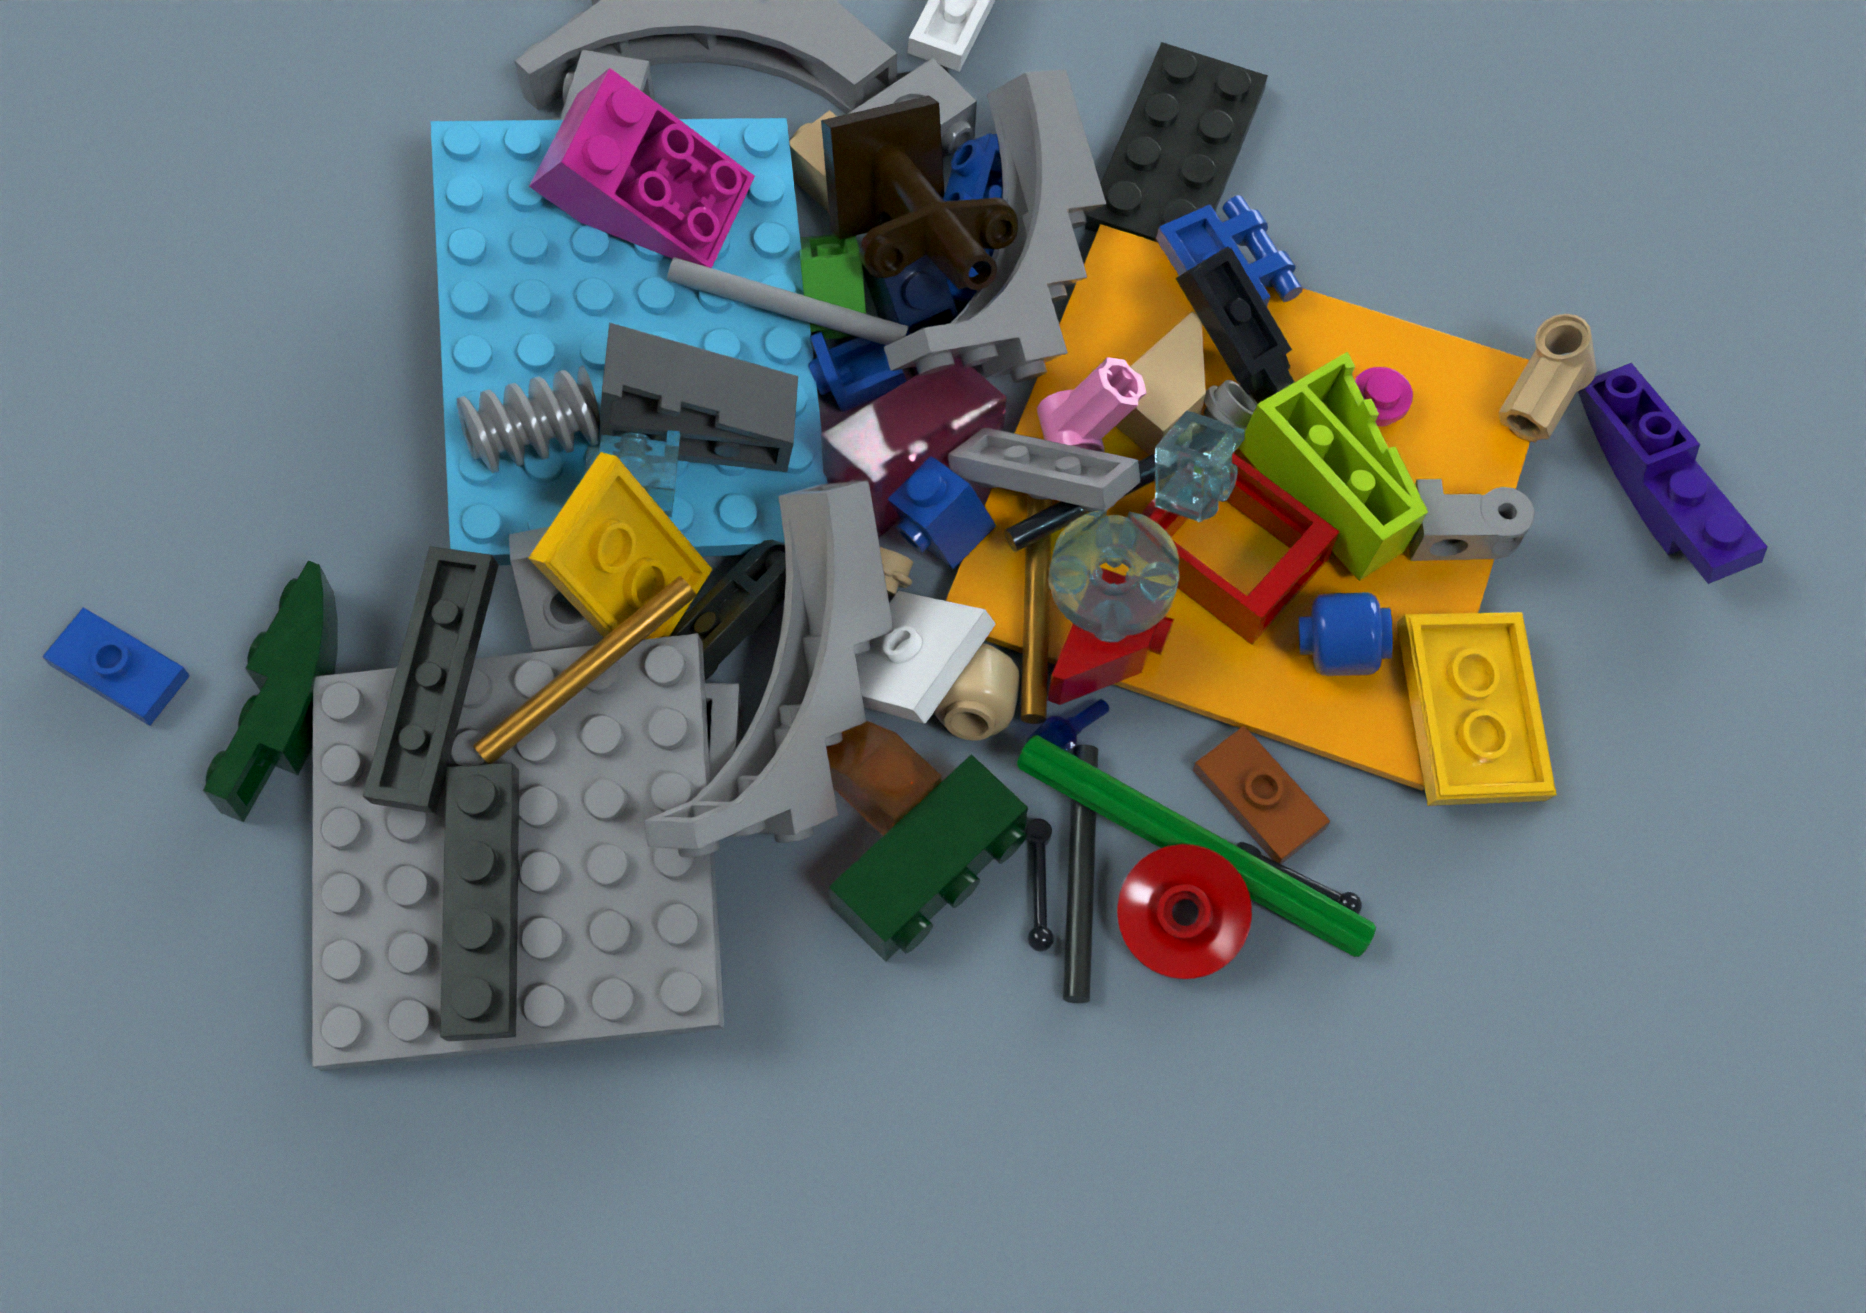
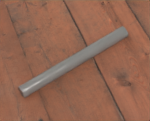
(785, 302)

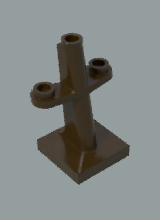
(890, 184)

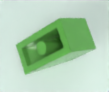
(832, 274)

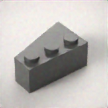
(720, 404)

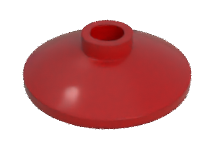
(1148, 906)

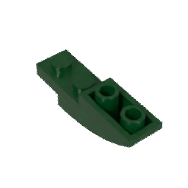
(279, 720)

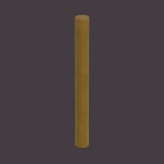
(1036, 623)
(584, 670)

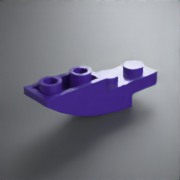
(1660, 475)

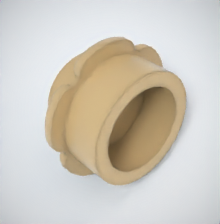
(896, 570)

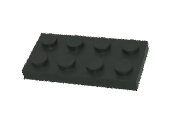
(1177, 141)

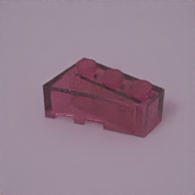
(907, 427)

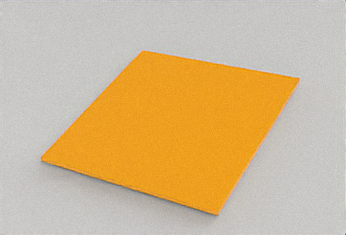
(1206, 665)

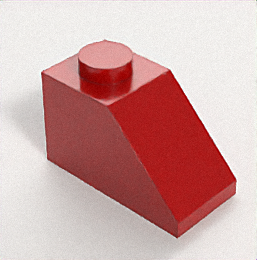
(1094, 664)

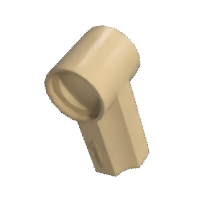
(1550, 378)

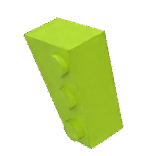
(1331, 457)

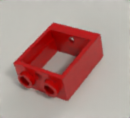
(1283, 517)

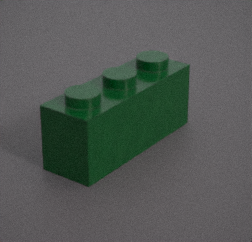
(930, 859)

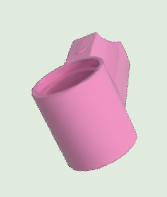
(1093, 407)

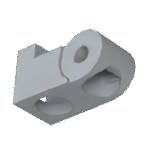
(1470, 523)

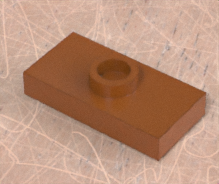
(1261, 795)

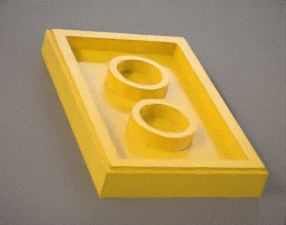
(616, 549)
(1475, 708)

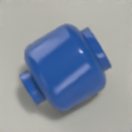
(1346, 634)

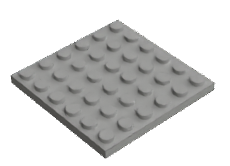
(608, 929)

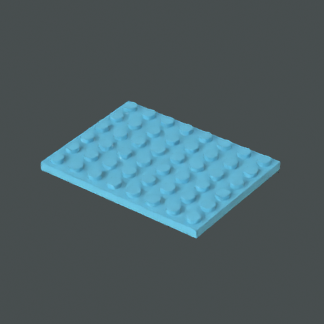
(536, 295)

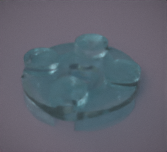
(1113, 608)

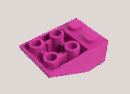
(641, 173)

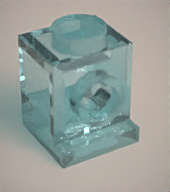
(648, 460)
(1196, 466)

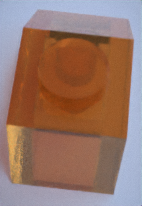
(879, 774)

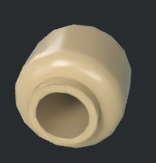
(982, 696)

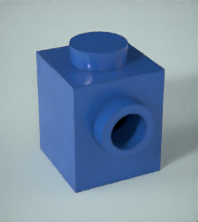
(940, 513)

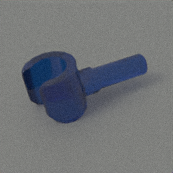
(1065, 731)

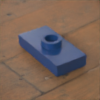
(116, 666)

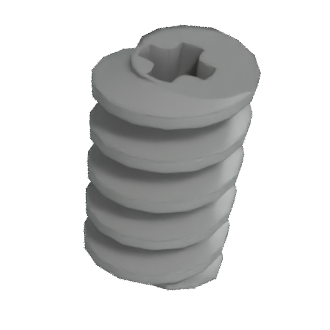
(530, 420)

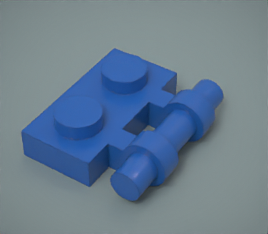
(1202, 234)

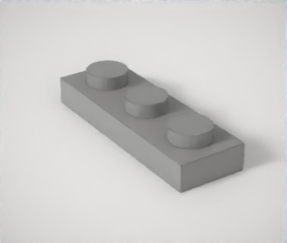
(1045, 469)

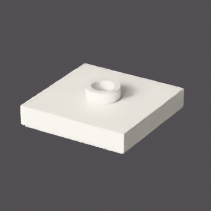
(922, 656)

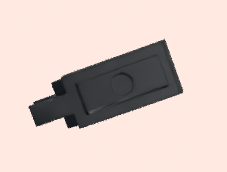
(1239, 324)

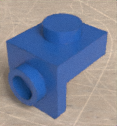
(853, 371)

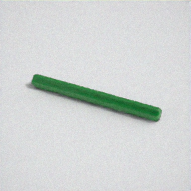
(1167, 828)

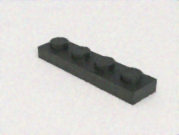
(431, 680)
(480, 903)

